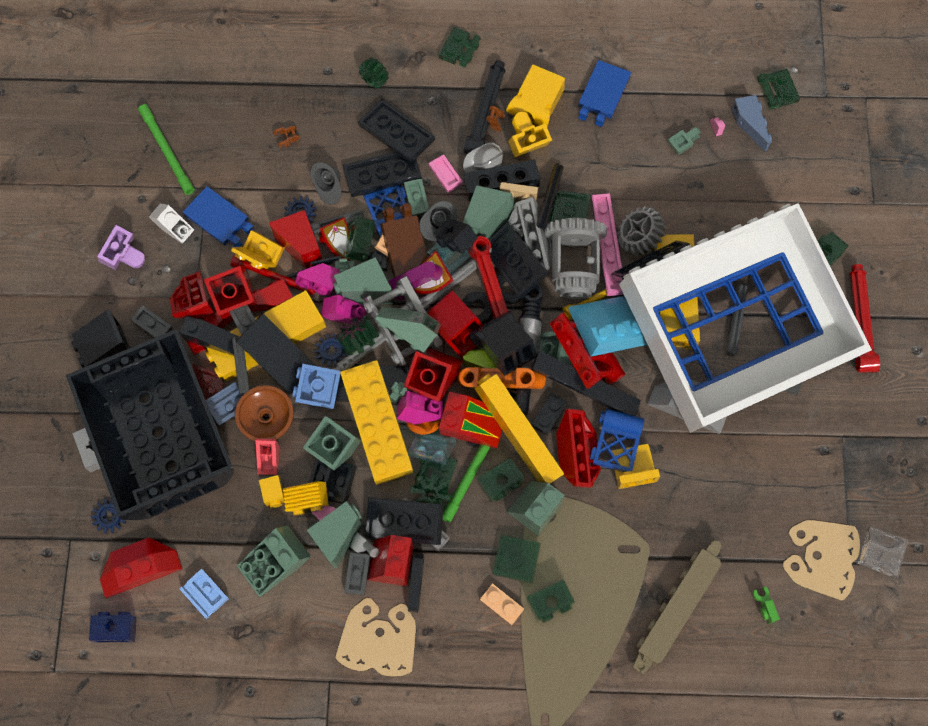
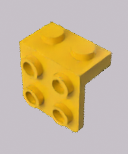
(259, 251)

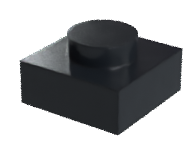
(381, 258)

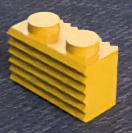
(305, 497)

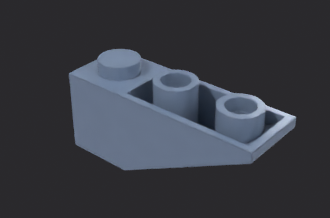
(750, 118)

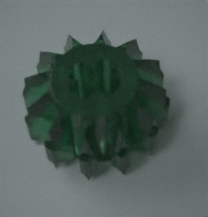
(373, 73)

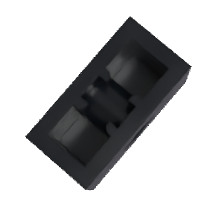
(455, 236)

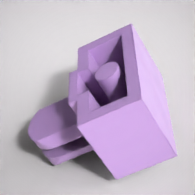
(118, 250)

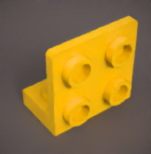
(643, 468)

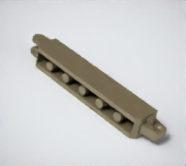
(679, 607)

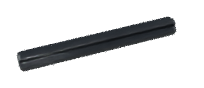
(550, 196)

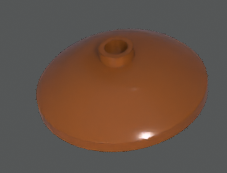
(261, 402)

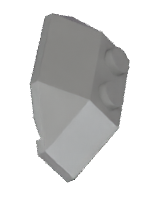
(524, 221)
(663, 400)

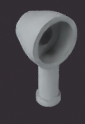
(361, 543)

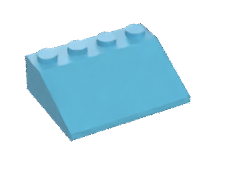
(607, 326)

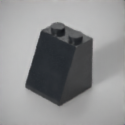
(99, 339)

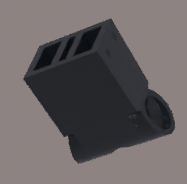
(505, 343)

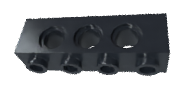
(508, 173)

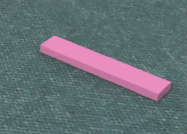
(609, 246)

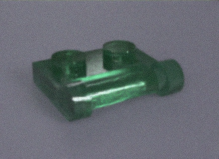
(783, 87)

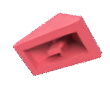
(267, 456)

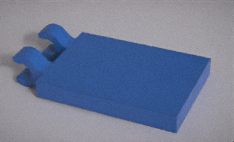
(603, 91)
(218, 217)

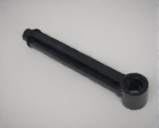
(488, 99)

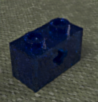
(100, 628)

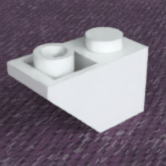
(171, 222)

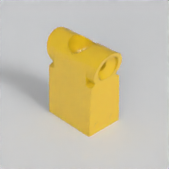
(538, 95)

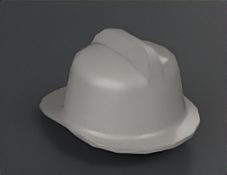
(483, 157)

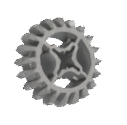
(647, 221)

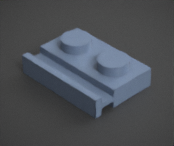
(224, 404)

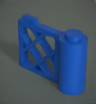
(379, 194)
(618, 425)

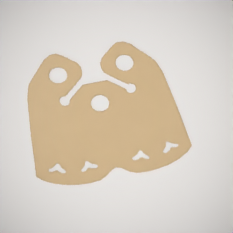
(835, 560)
(376, 651)

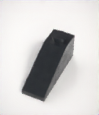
(207, 335)

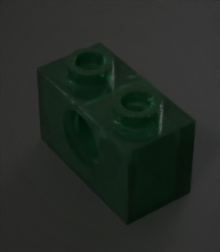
(360, 239)
(833, 247)
(506, 470)
(559, 592)

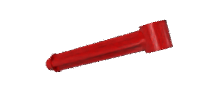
(488, 275)
(869, 361)

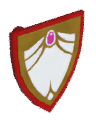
(336, 237)
(434, 286)

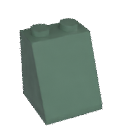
(488, 211)
(362, 281)
(536, 506)
(336, 532)

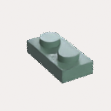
(416, 197)

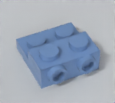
(316, 386)

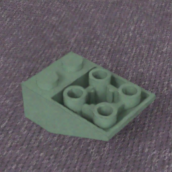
(412, 326)
(273, 560)

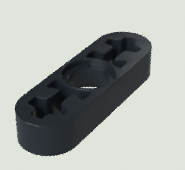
(416, 582)

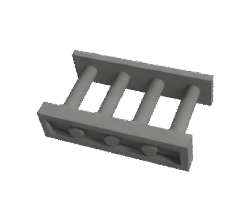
(413, 303)

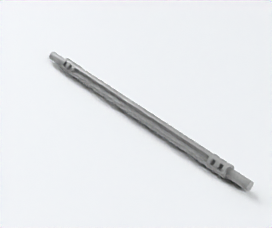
(426, 301)

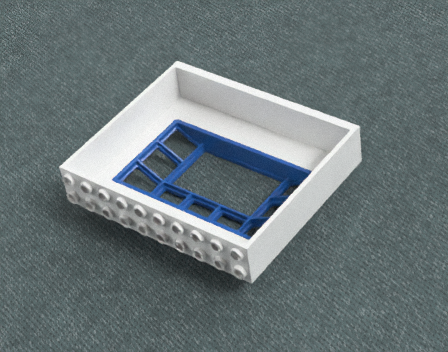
(717, 263)

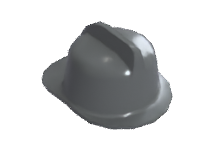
(326, 181)
(435, 218)

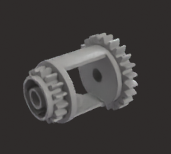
(576, 233)

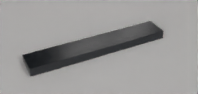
(600, 392)

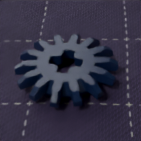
(299, 204)
(325, 345)
(104, 523)

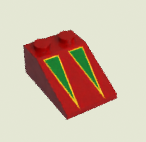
(469, 421)

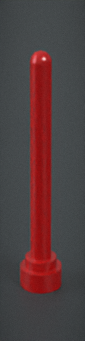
(235, 262)

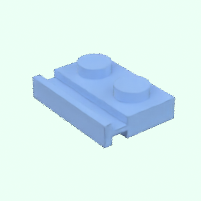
(204, 593)

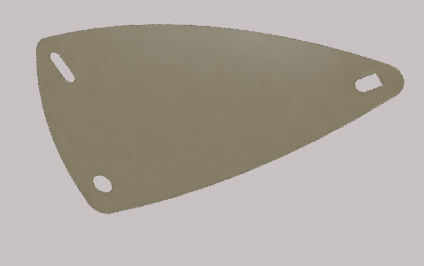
(574, 647)

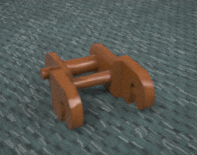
(494, 124)
(288, 139)

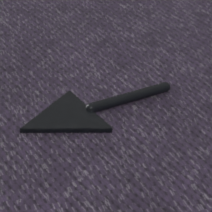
(328, 261)

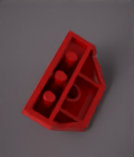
(191, 298)
(575, 444)
(138, 565)

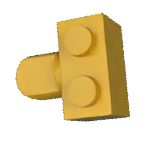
(527, 135)

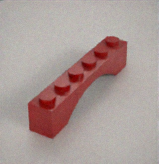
(264, 299)

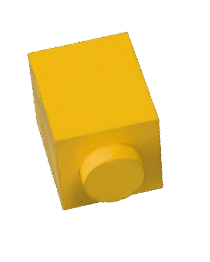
(272, 491)

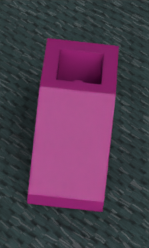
(318, 278)
(342, 309)
(418, 409)

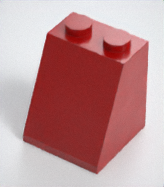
(297, 238)
(230, 289)
(456, 323)
(432, 373)
(393, 561)

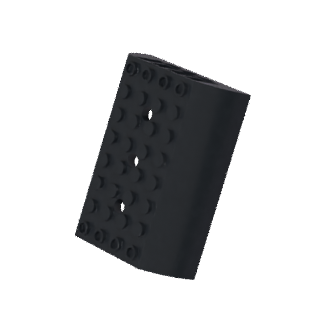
(124, 428)

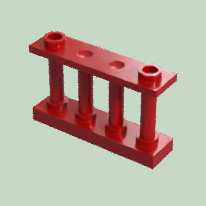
(581, 360)

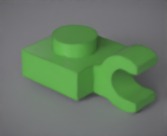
(768, 608)

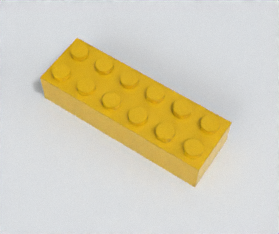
(376, 422)

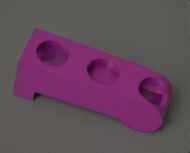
(418, 276)

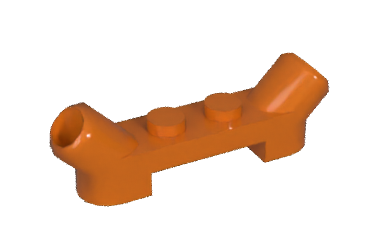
(518, 379)

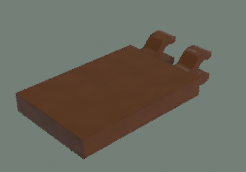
(403, 240)

